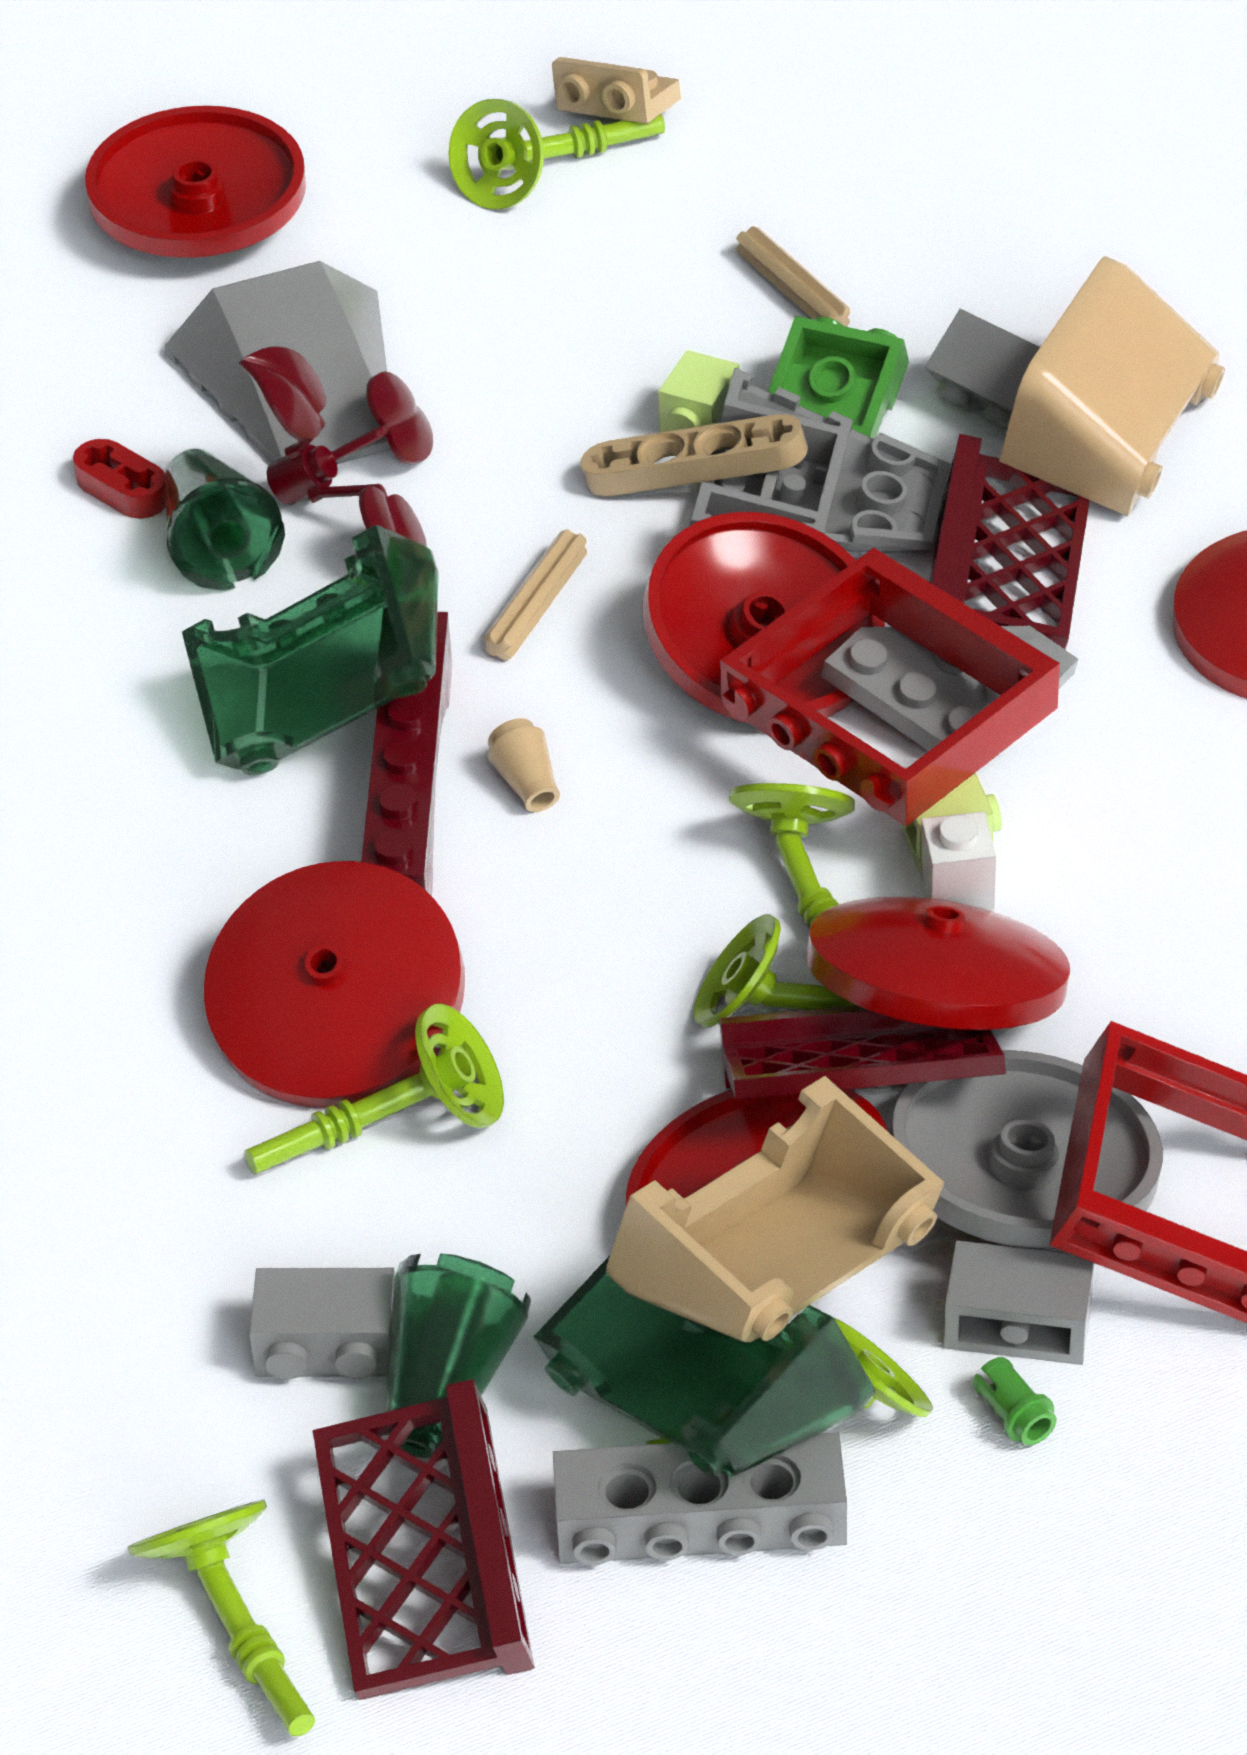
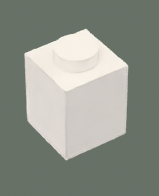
(959, 859)

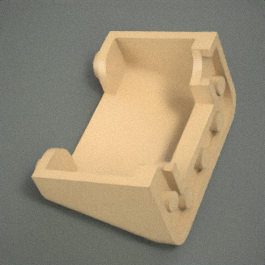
(1108, 390)
(780, 1224)

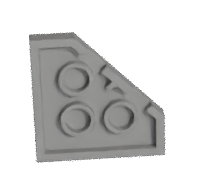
(915, 686)

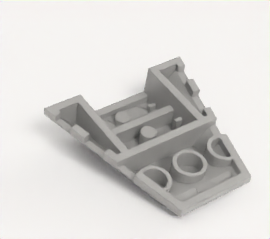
(301, 308)
(846, 485)

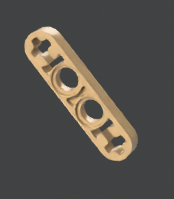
(758, 444)

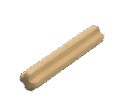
(790, 276)
(535, 595)

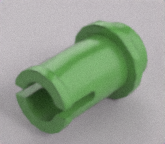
(1025, 1414)

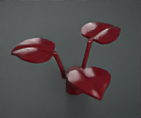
(308, 470)

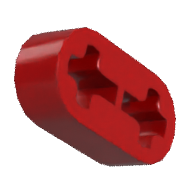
(114, 484)

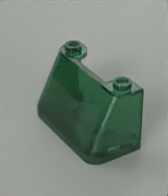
(320, 659)
(697, 1387)

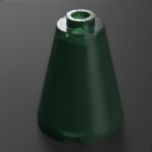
(219, 521)
(446, 1329)

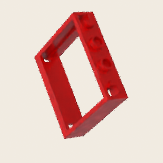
(931, 619)
(1122, 1234)

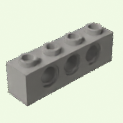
(684, 1512)

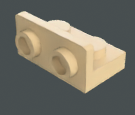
(612, 90)

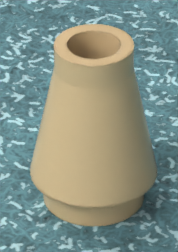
(523, 760)

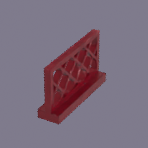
(962, 525)
(850, 1047)
(484, 1544)

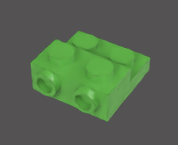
(842, 370)

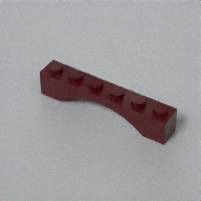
(405, 774)

